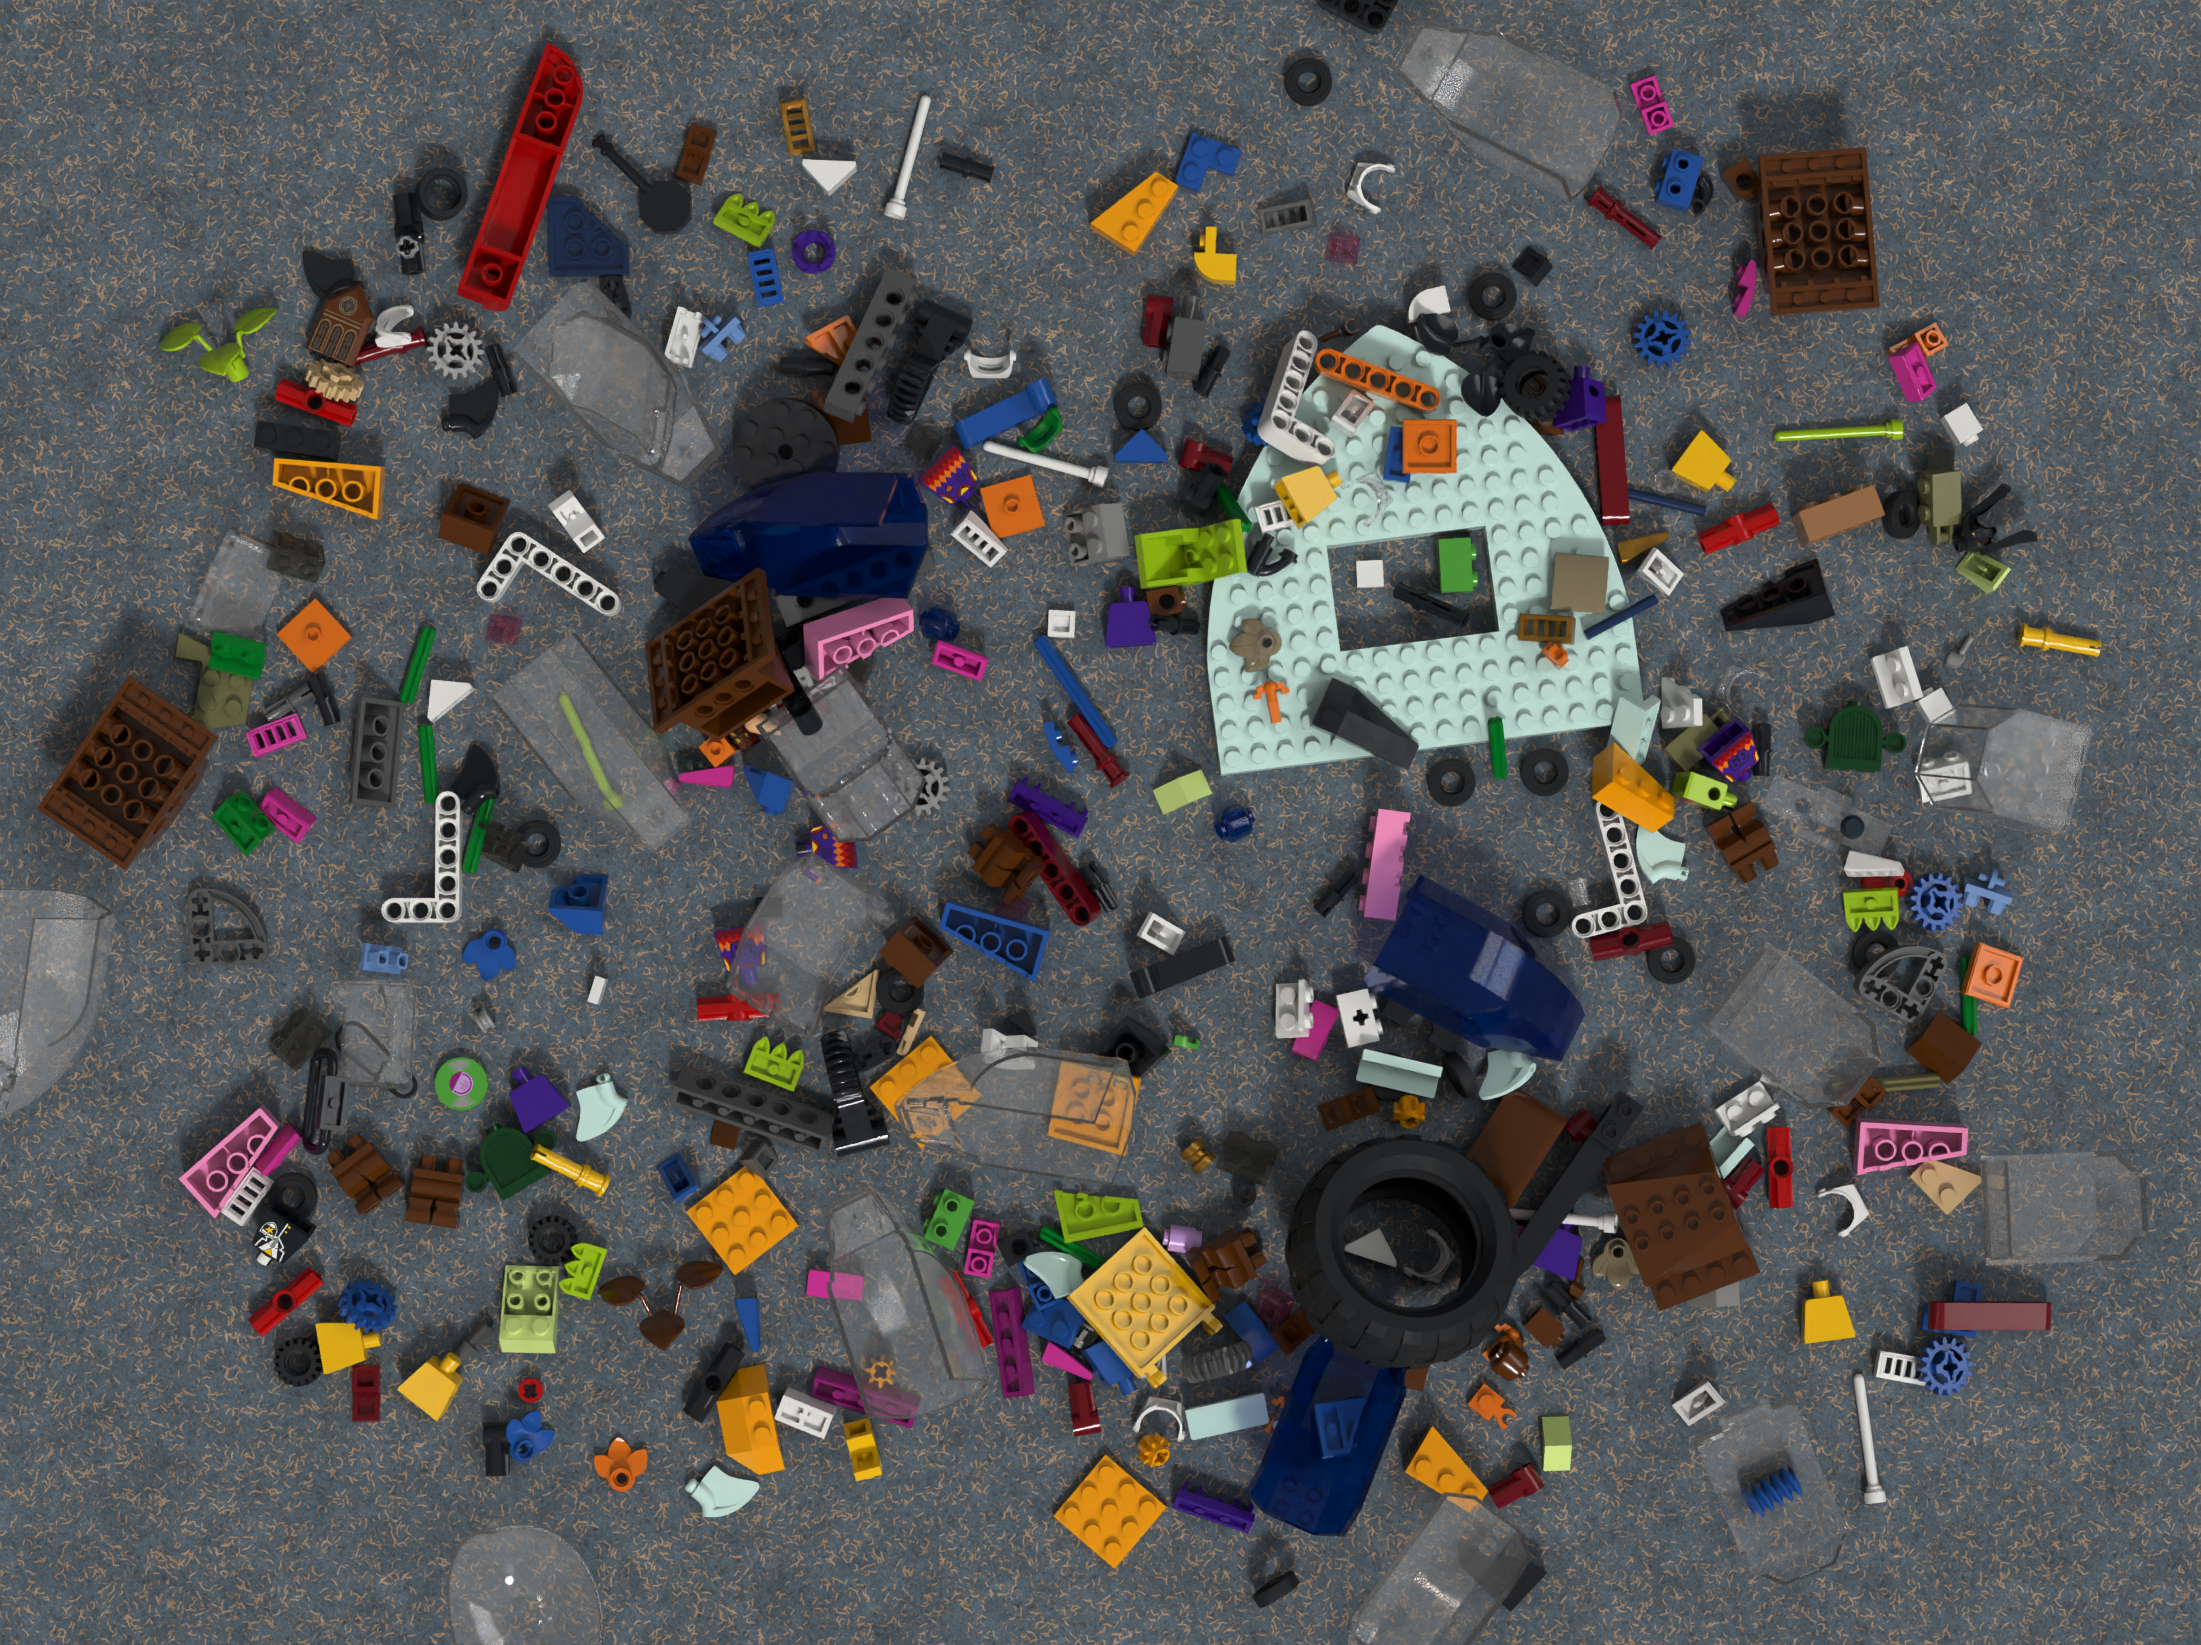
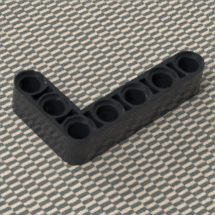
(1365, 9)
(798, 703)

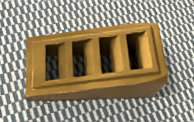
(787, 128)
(1633, 548)
(1546, 638)

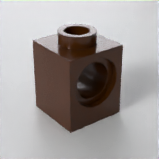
(1741, 169)
(1154, 596)
(1545, 1328)

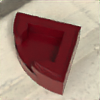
(890, 1024)

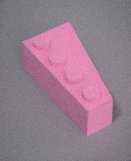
(854, 634)
(1384, 864)
(1896, 1143)
(226, 1164)

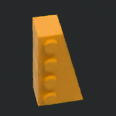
(340, 484)

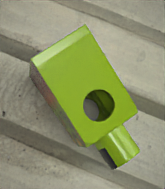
(1694, 790)

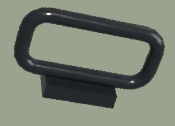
(331, 1103)

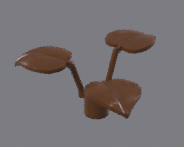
(664, 1326)

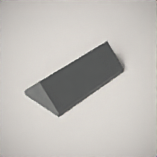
(376, 752)

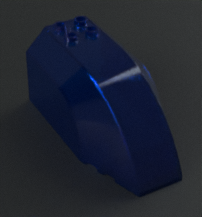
(822, 535)
(1474, 976)
(1291, 1476)

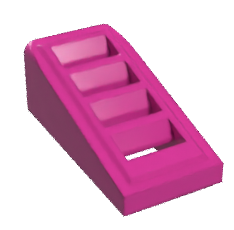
(255, 746)
(717, 777)
(1058, 1357)

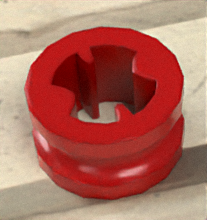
(539, 1389)

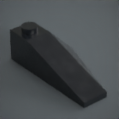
(1792, 601)
(1357, 721)
(1137, 1045)

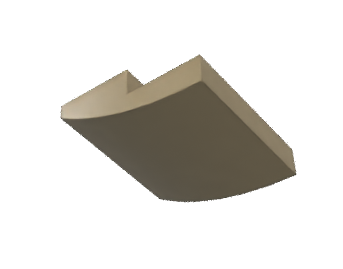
(1579, 583)

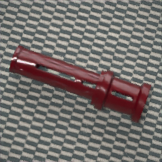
(1613, 210)
(372, 351)
(1104, 759)

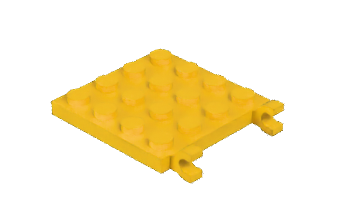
(1143, 1305)

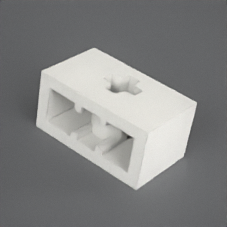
(1353, 1032)

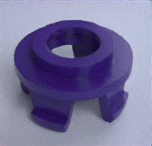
(809, 237)

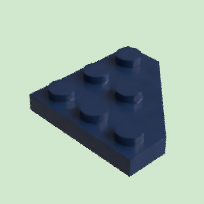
(582, 243)

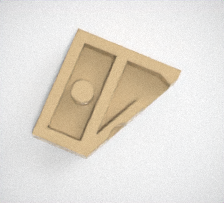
(1944, 1183)

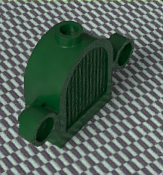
(1854, 740)
(508, 1162)

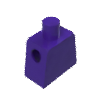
(1585, 404)
(1129, 622)
(535, 1099)
(1561, 1253)

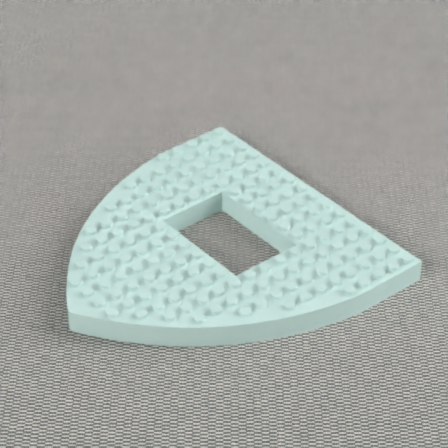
(1429, 688)

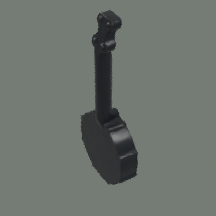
(663, 205)

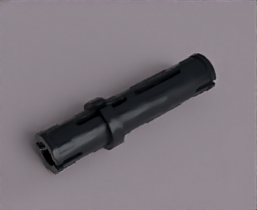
(1421, 600)

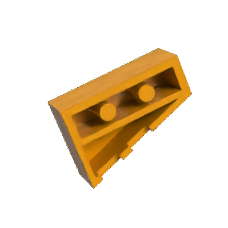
(1136, 214)
(1630, 790)
(1441, 1467)

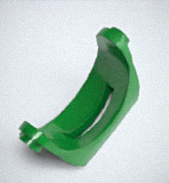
(1051, 420)

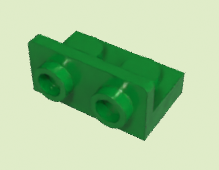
(237, 655)
(243, 822)

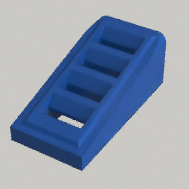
(760, 255)
(749, 1316)

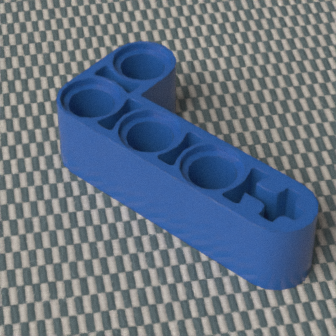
(1006, 414)

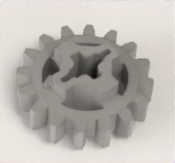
(461, 358)
(931, 778)

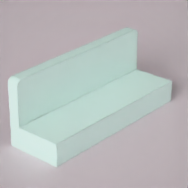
(1634, 726)
(1398, 1073)
(1729, 1150)
(1227, 1415)

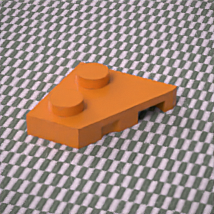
(834, 340)

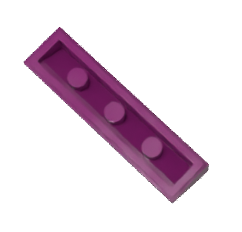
(1011, 1342)
(843, 1391)

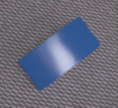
(1063, 754)
(1038, 1289)
(1250, 1329)

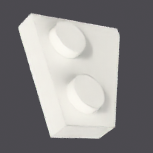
(1679, 706)

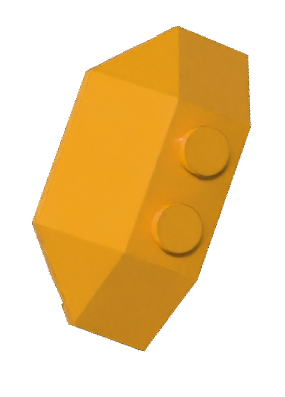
(749, 1421)

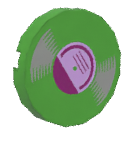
(461, 1083)

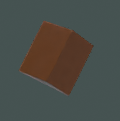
(1944, 1047)

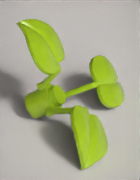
(230, 356)

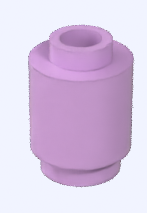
(1181, 1238)

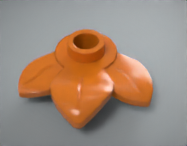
(621, 1460)

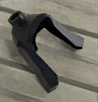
(1966, 537)

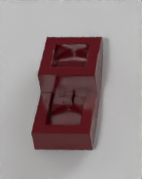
(366, 1393)

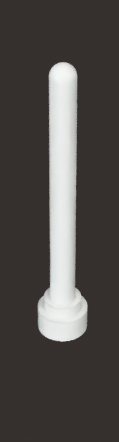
(896, 206)
(1095, 475)
(1606, 1222)
(1874, 1491)

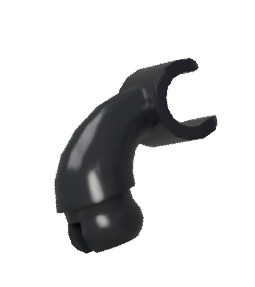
(1706, 191)

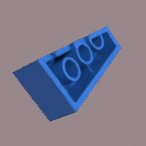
(1001, 937)

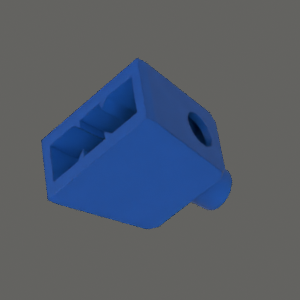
(1109, 1366)

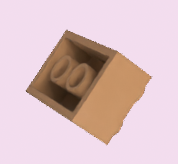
(1837, 514)

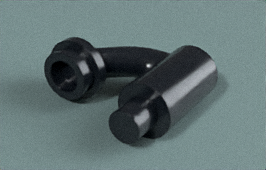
(1259, 555)

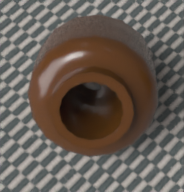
(1508, 1360)

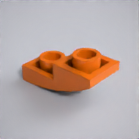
(1929, 340)

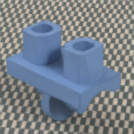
(728, 328)
(1997, 895)
(382, 958)

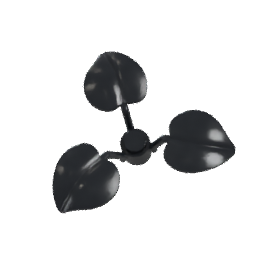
(1506, 340)

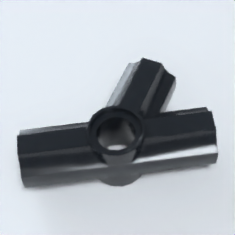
(409, 234)

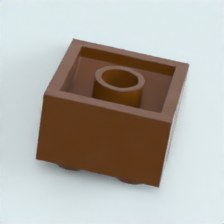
(847, 432)
(473, 518)
(915, 952)

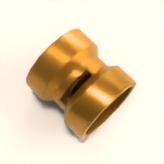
(1197, 1155)

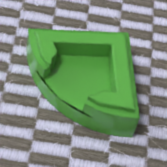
(1187, 1042)

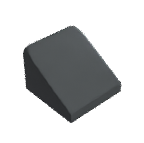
(759, 1158)

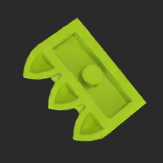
(745, 221)
(1871, 906)
(774, 1066)
(583, 1270)

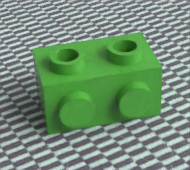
(1455, 566)
(948, 1218)

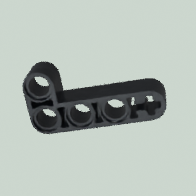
(1182, 967)

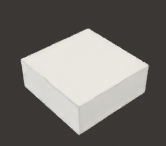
(1369, 574)
(1061, 624)
(597, 990)

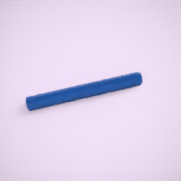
(1075, 691)

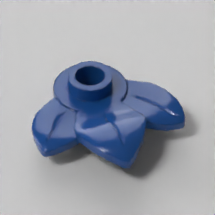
(490, 958)
(529, 1433)

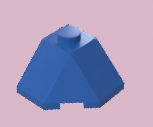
(769, 789)
(581, 903)

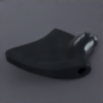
(328, 275)
(473, 410)
(477, 781)

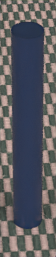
(1667, 502)
(1620, 616)

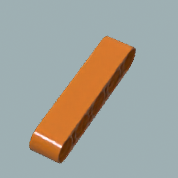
(1390, 378)

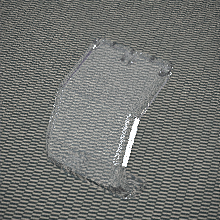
(802, 941)

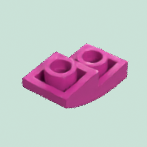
(1651, 104)
(1747, 282)
(1324, 1019)
(982, 1247)

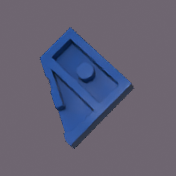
(1056, 1323)
(1337, 1425)

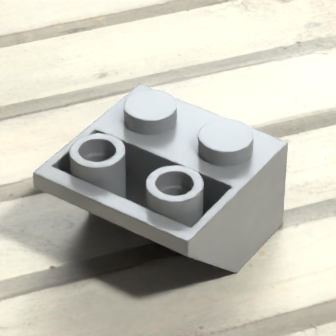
(1096, 534)

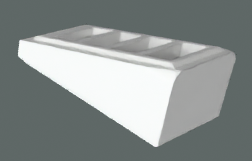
(1262, 521)
(979, 527)
(1867, 865)
(249, 1211)
(1880, 1364)

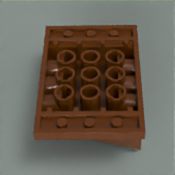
(1816, 232)
(718, 663)
(130, 774)
(1679, 1217)

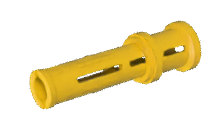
(2047, 639)
(581, 1174)

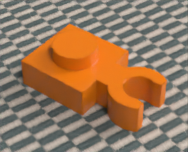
(1555, 654)
(1489, 1403)

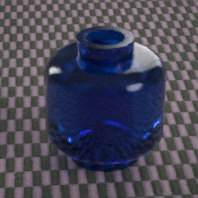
(939, 624)
(1234, 823)

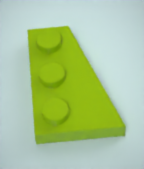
(1095, 1216)

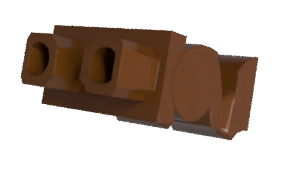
(1744, 850)
(1002, 860)
(364, 1164)
(443, 1186)
(1230, 1262)

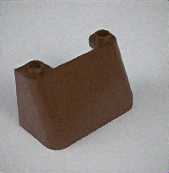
(1516, 1141)

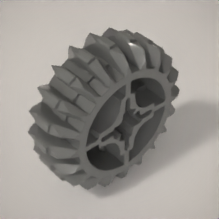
(1217, 1361)

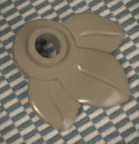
(1251, 645)
(1616, 1267)

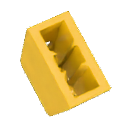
(1704, 465)
(1307, 493)
(1824, 1316)
(343, 1345)
(434, 1385)

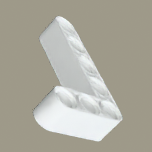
(1278, 418)
(550, 571)
(442, 870)
(1617, 876)

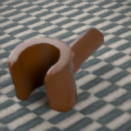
(1341, 331)
(1576, 1289)

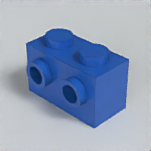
(1678, 180)

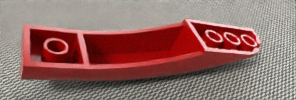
(524, 182)

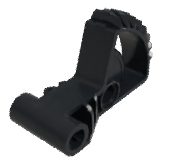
(937, 337)
(857, 1122)

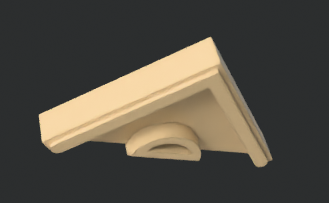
(858, 999)
(910, 1032)

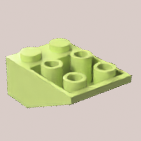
(529, 1309)

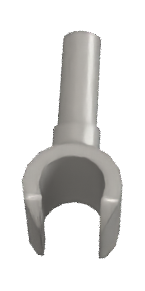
(1954, 659)

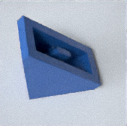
(1141, 450)
(678, 1177)

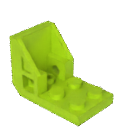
(1190, 555)

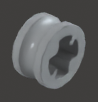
(484, 1020)

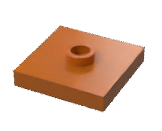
(1429, 446)
(1012, 507)
(314, 636)
(1992, 975)

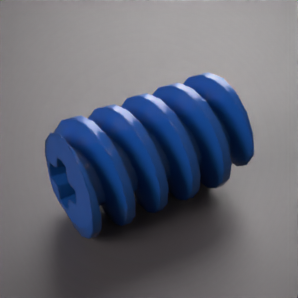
(1772, 1492)

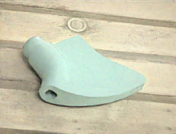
(1660, 856)
(1505, 1073)
(599, 1108)
(1057, 1270)
(721, 1493)

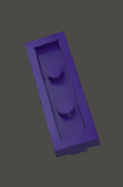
(1048, 808)
(1214, 1509)

